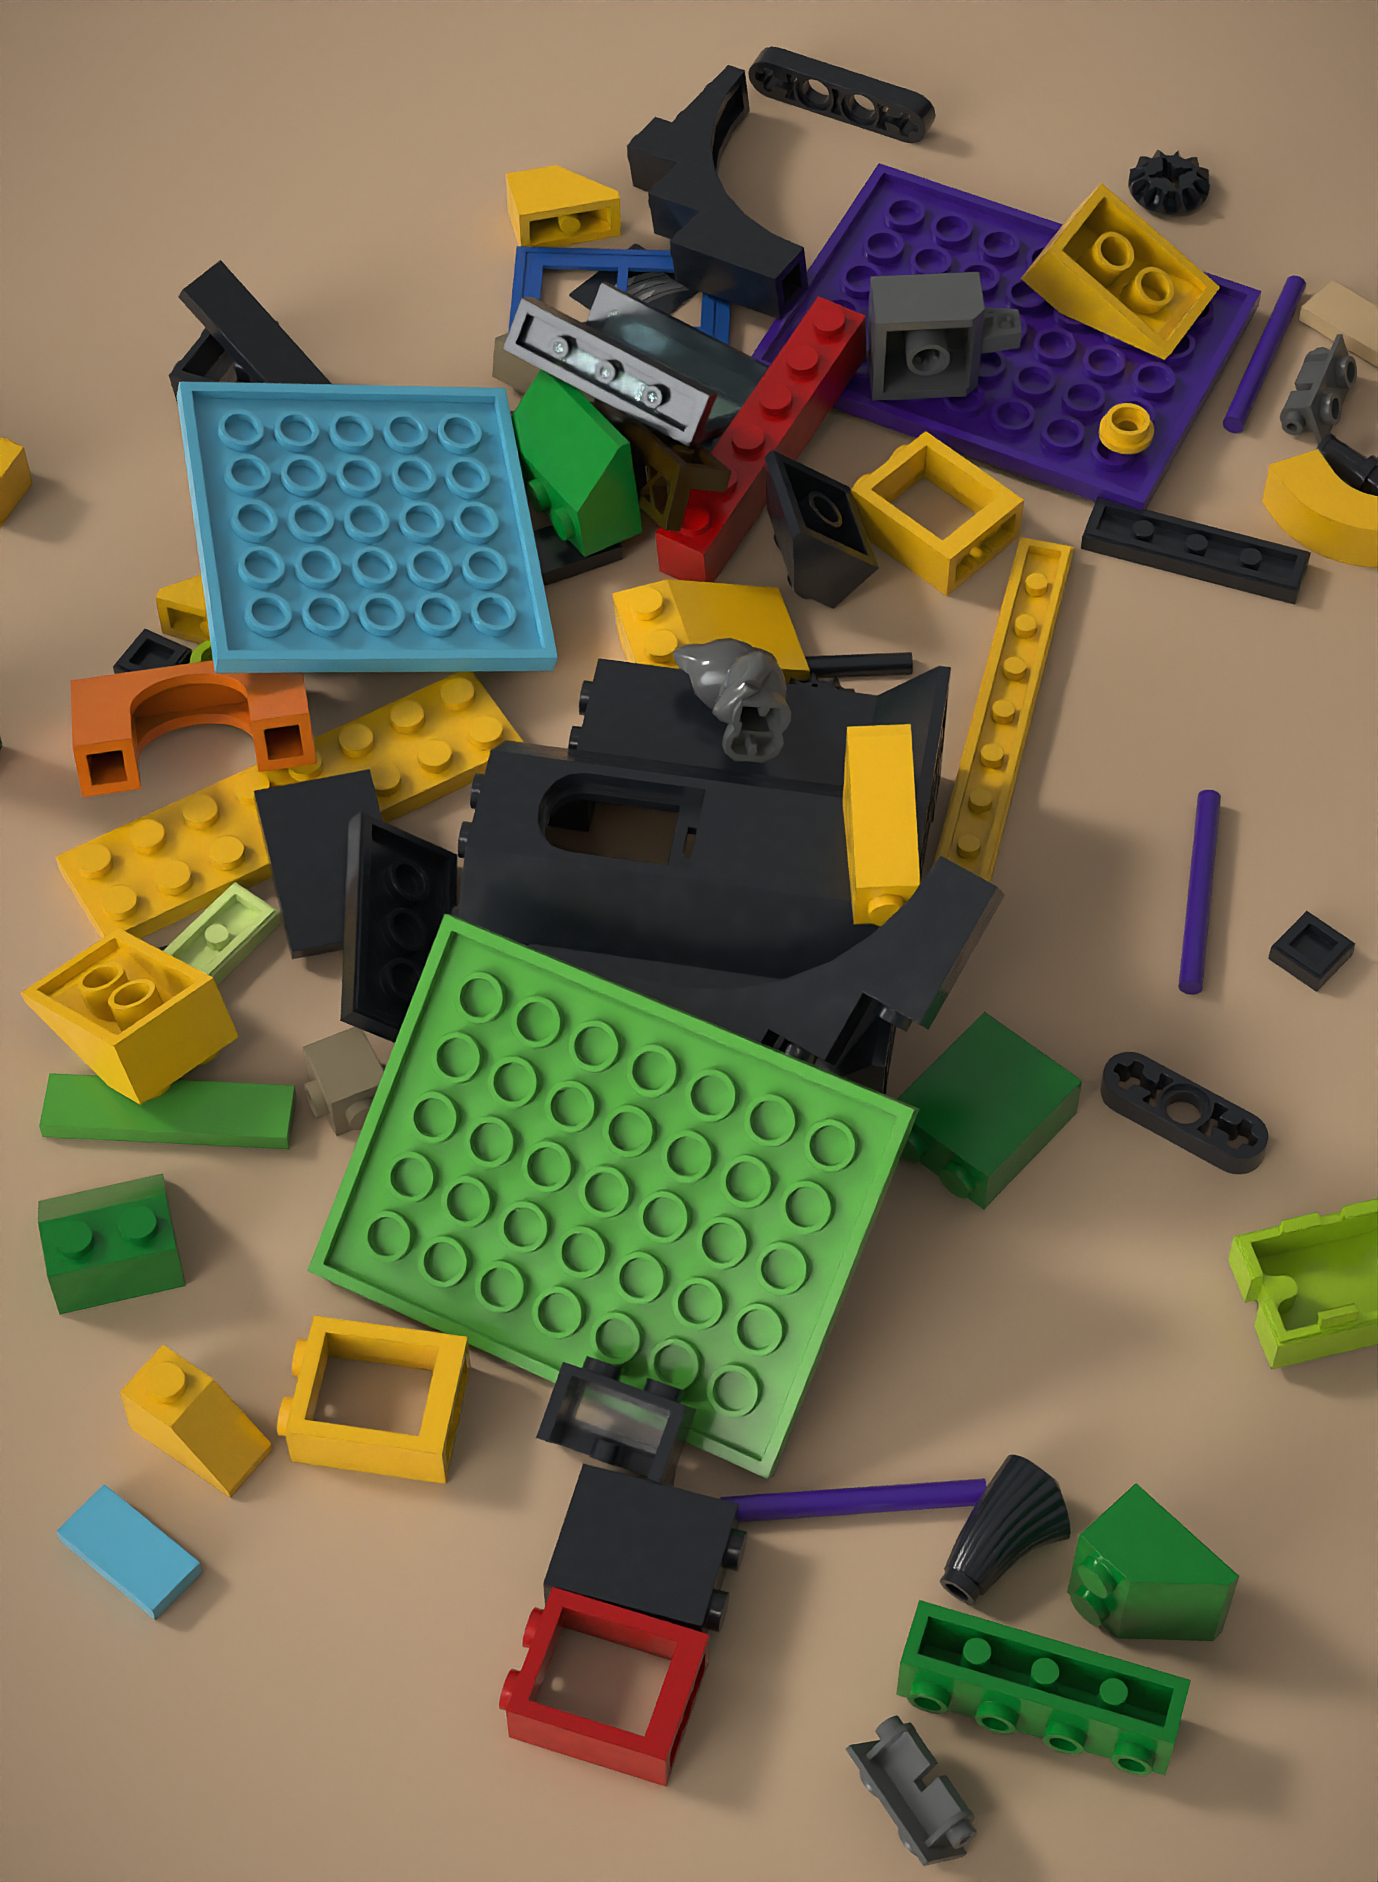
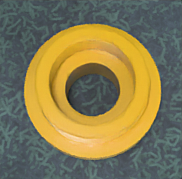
(1126, 429)

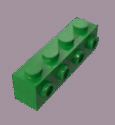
(1042, 1689)

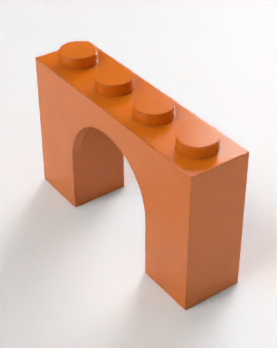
(127, 710)

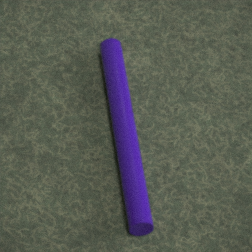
(1264, 354)
(1199, 892)
(858, 1500)

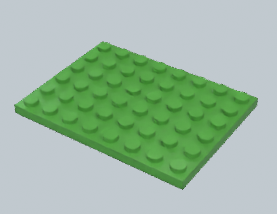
(612, 1188)

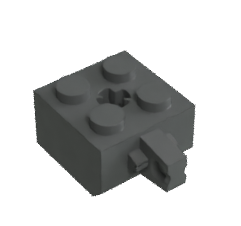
(931, 334)

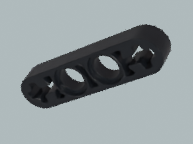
(907, 115)

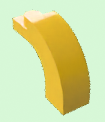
(1322, 510)

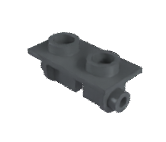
(1320, 391)
(929, 1819)

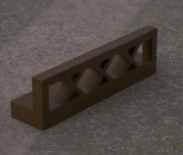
(666, 463)

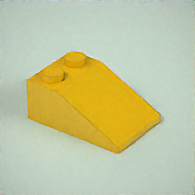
(1120, 276)
(676, 613)
(134, 1014)

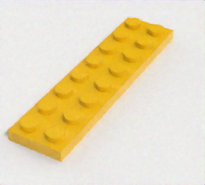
(205, 842)

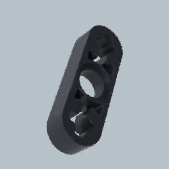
(1192, 1136)

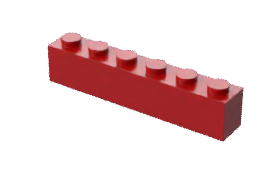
(777, 417)

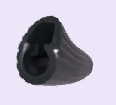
(1011, 1518)

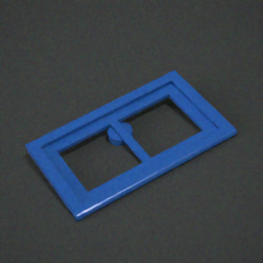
(532, 261)

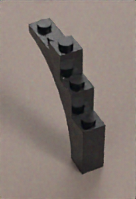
(710, 236)
(902, 966)

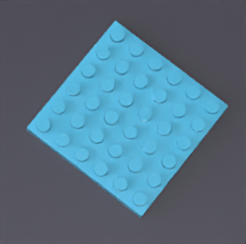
(363, 529)

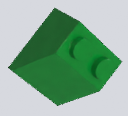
(109, 1244)
(1149, 1575)

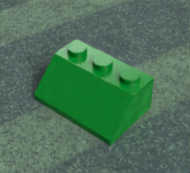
(575, 466)

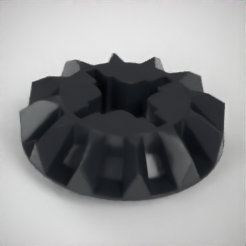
(1159, 194)

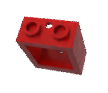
(639, 1756)

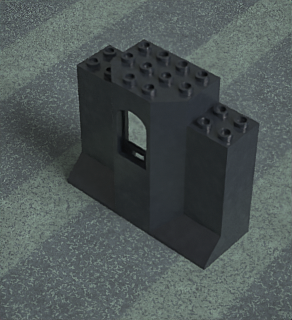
(767, 855)

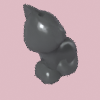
(744, 691)

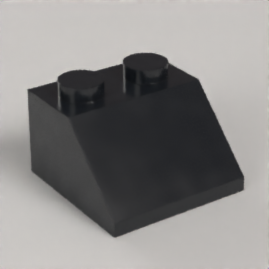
(817, 531)

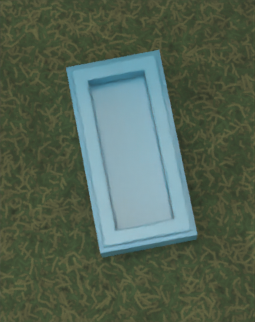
(129, 1551)

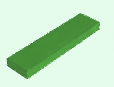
(185, 1114)

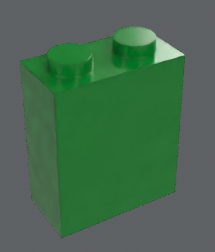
(987, 1110)

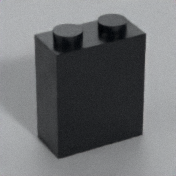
(648, 1548)

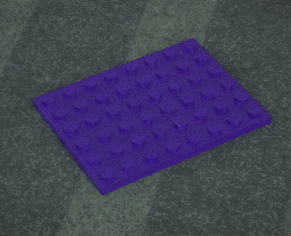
(1032, 403)

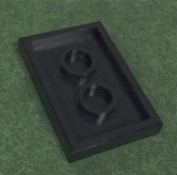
(308, 851)

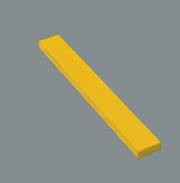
(1005, 707)

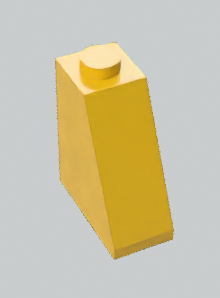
(880, 820)

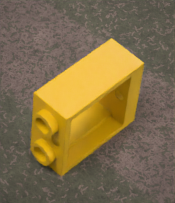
(966, 550)
(371, 1450)

